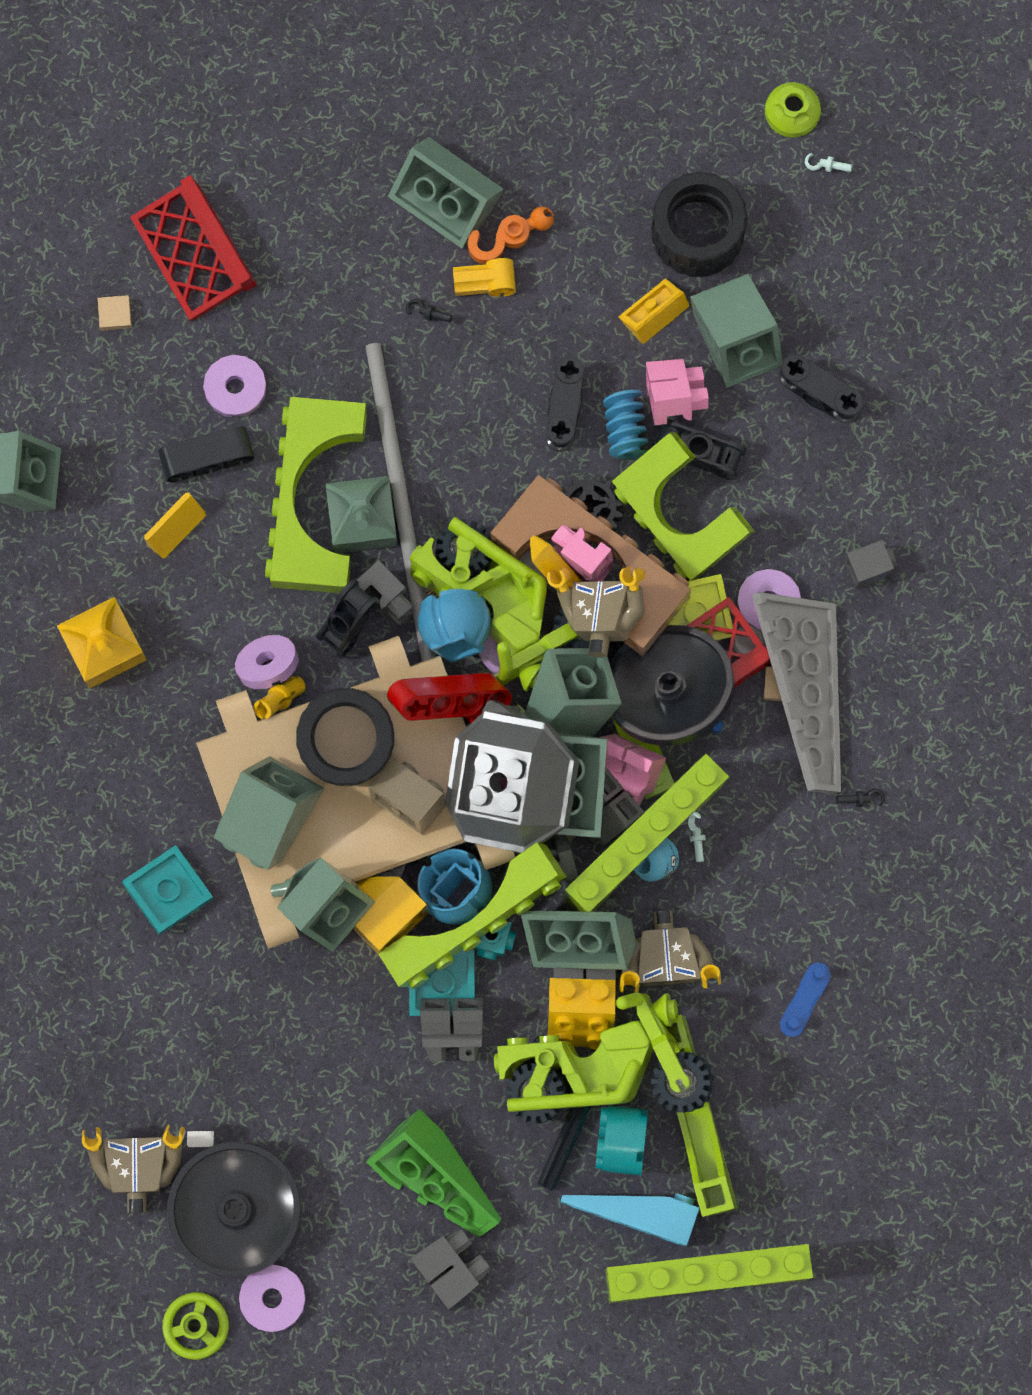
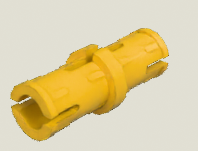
(279, 697)

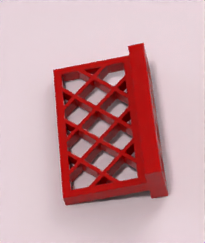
(211, 229)
(747, 664)

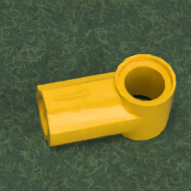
(492, 278)

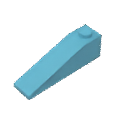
(653, 1215)

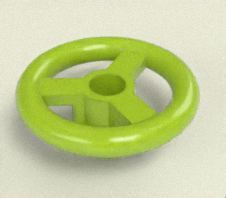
(213, 1343)

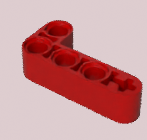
(446, 696)

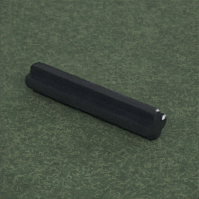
(563, 1147)

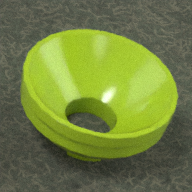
(789, 122)

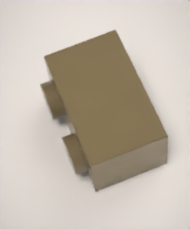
(407, 795)

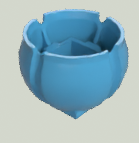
(454, 623)
(444, 876)

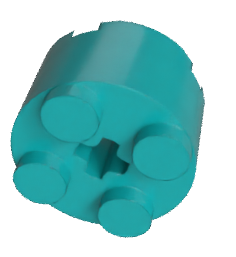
(624, 1140)

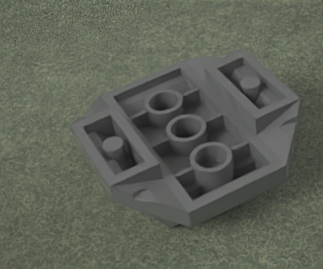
(538, 776)

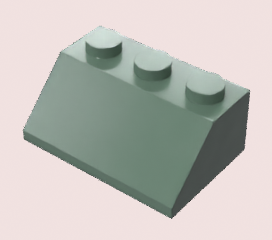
(444, 191)
(589, 787)
(579, 939)

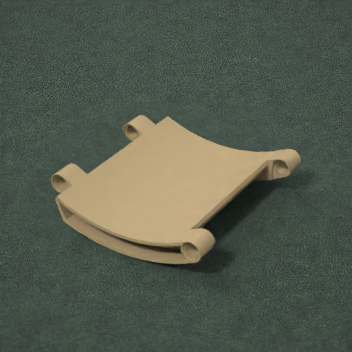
(345, 822)

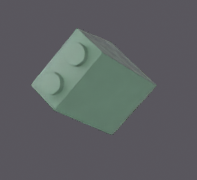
(738, 330)
(573, 692)
(266, 812)

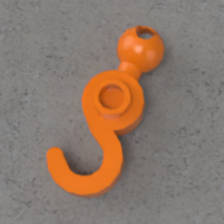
(512, 232)

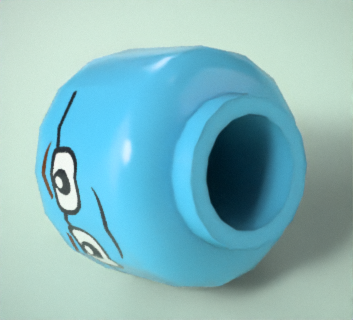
(659, 863)

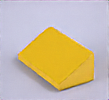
(654, 310)
(174, 525)
(547, 559)

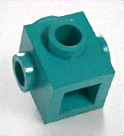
(492, 948)

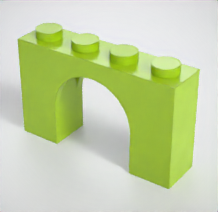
(642, 489)

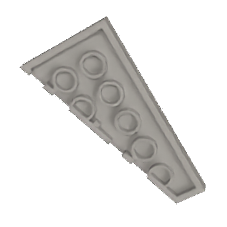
(805, 665)

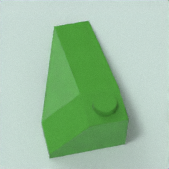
(428, 1164)

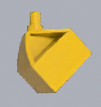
(101, 642)
(392, 915)

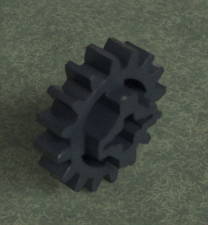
(601, 505)

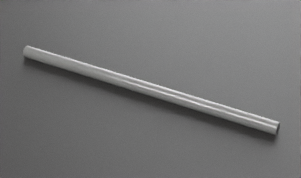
(397, 481)

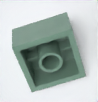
(28, 472)
(361, 514)
(322, 902)

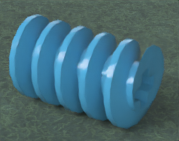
(624, 426)

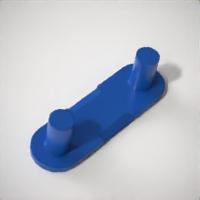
(807, 995)

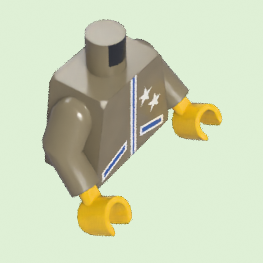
(602, 608)
(668, 957)
(135, 1164)

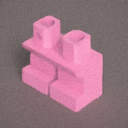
(674, 389)
(584, 560)
(633, 766)

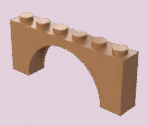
(545, 509)

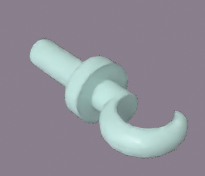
(829, 164)
(697, 838)

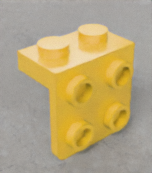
(581, 1010)

